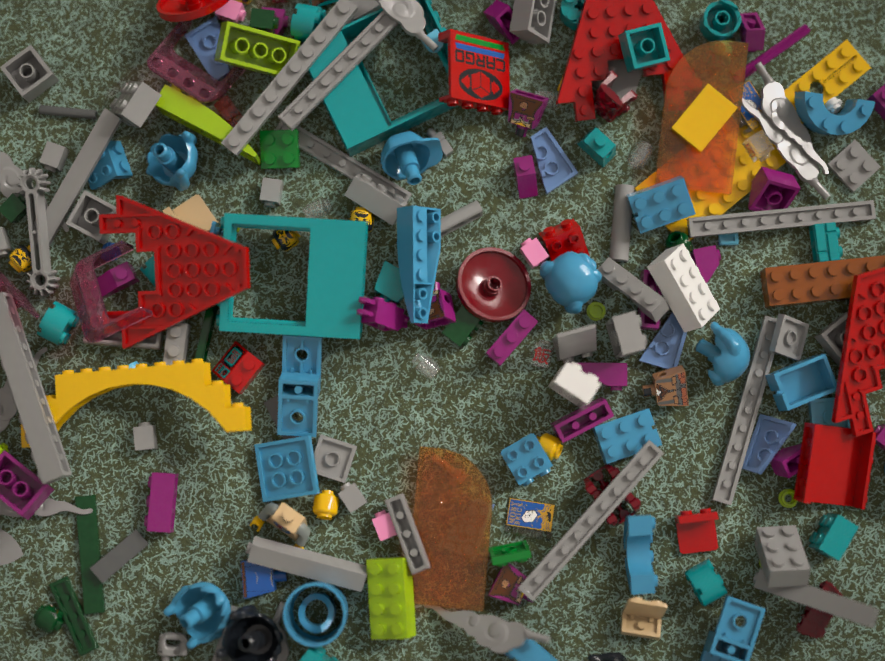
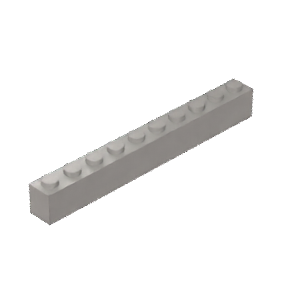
(30, 396)

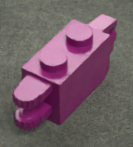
(382, 314)

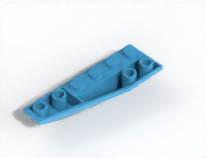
(418, 257)

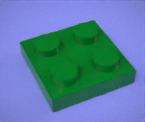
(279, 149)
(509, 552)

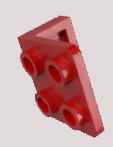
(563, 238)
(696, 531)

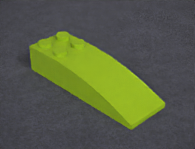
(197, 117)

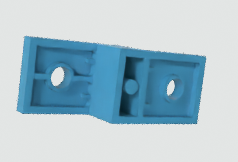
(299, 385)
(729, 640)

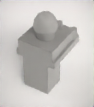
(446, 148)

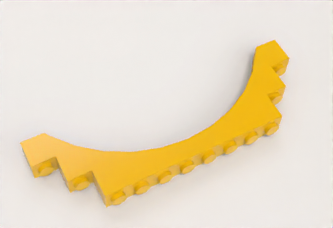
(189, 379)

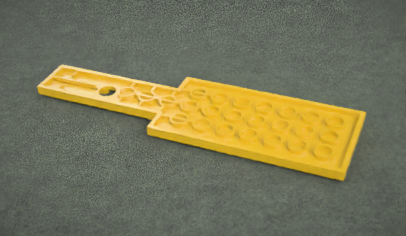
(745, 169)

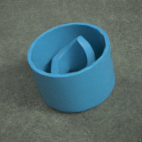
(299, 635)

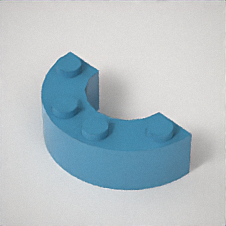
(818, 119)
(638, 566)

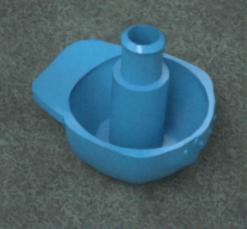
(410, 155)

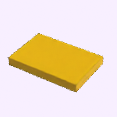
(704, 118)

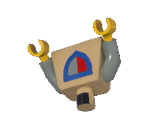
(285, 520)

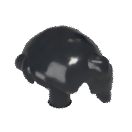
(250, 637)

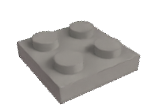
(853, 166)
(789, 337)
(334, 458)

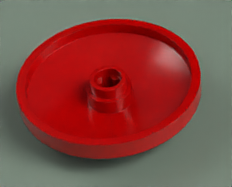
(187, 9)

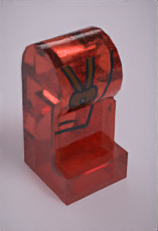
(228, 111)

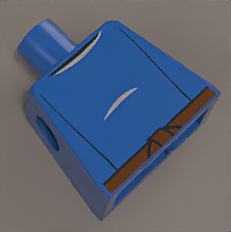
(259, 579)

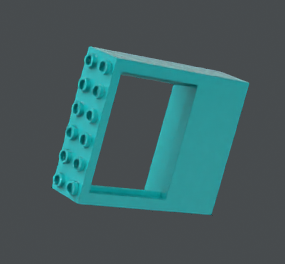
(355, 102)
(334, 277)

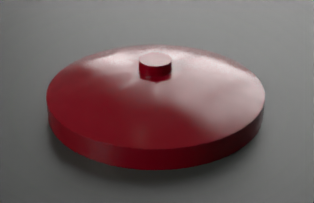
(493, 284)

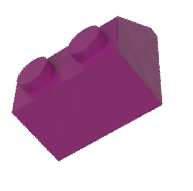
(772, 190)

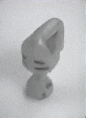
(167, 650)

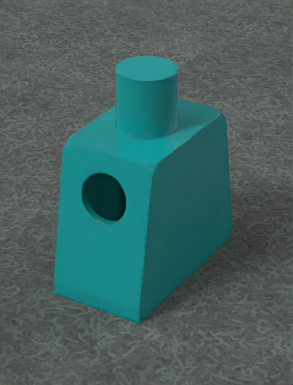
(598, 146)
(389, 284)

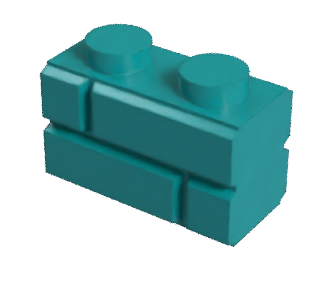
(825, 242)

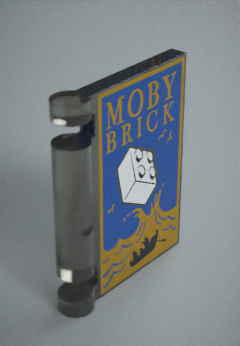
(753, 99)
(529, 518)

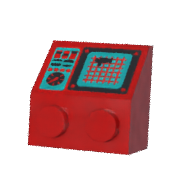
(238, 368)

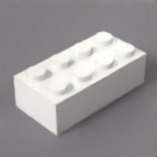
(683, 288)
(574, 384)

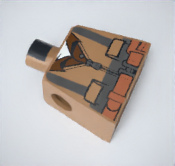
(668, 387)

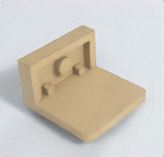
(193, 212)
(642, 618)

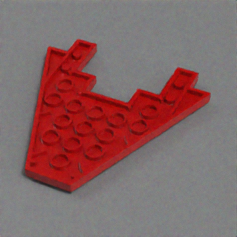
(598, 42)
(191, 267)
(862, 351)

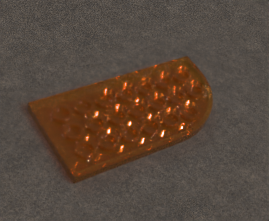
(723, 67)
(455, 528)

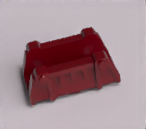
(607, 101)
(591, 489)
(815, 621)

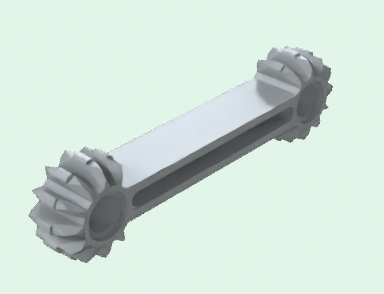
(38, 231)

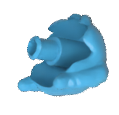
(173, 160)
(571, 280)
(728, 356)
(201, 611)

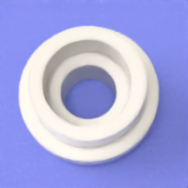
(833, 105)

